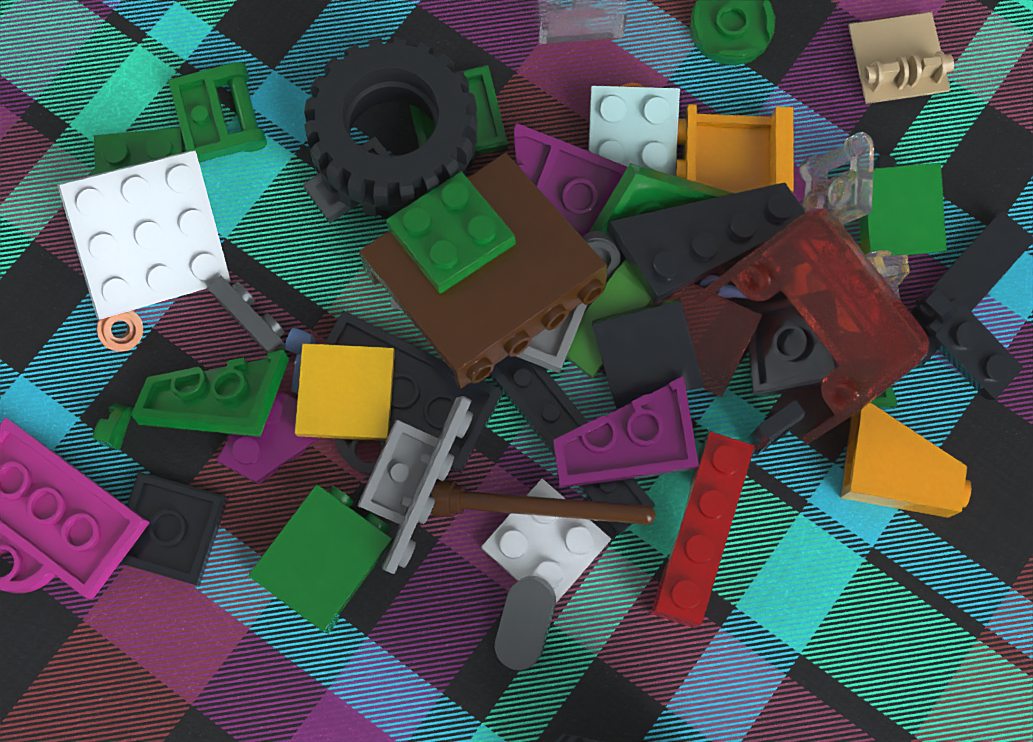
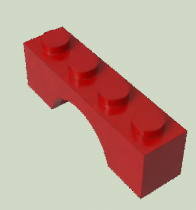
(703, 530)

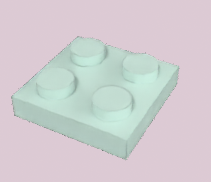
(635, 126)

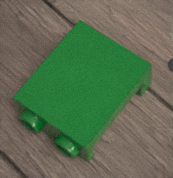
(322, 556)

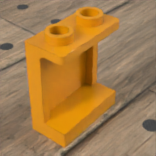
(736, 150)

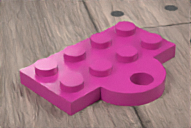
(57, 519)

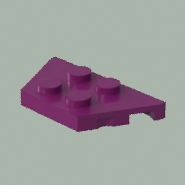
(567, 175)

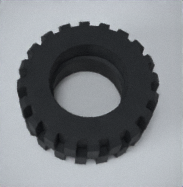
(389, 75)

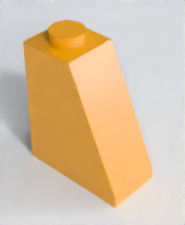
(900, 468)

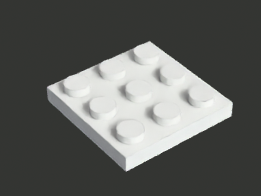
(144, 233)

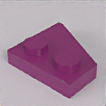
(262, 456)

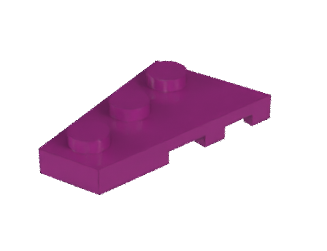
(633, 442)

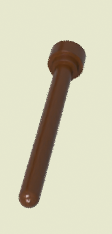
(454, 499)

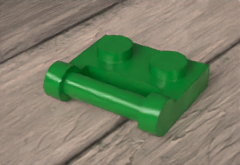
(202, 114)

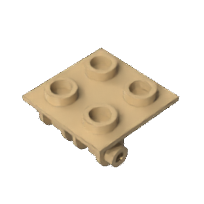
(900, 58)

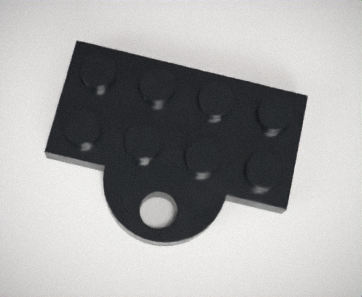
(420, 392)

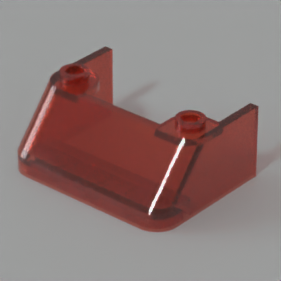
(842, 304)

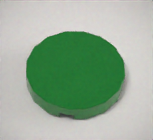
(732, 29)

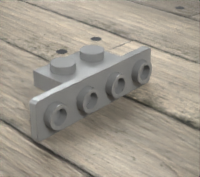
(406, 477)

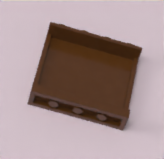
(509, 297)

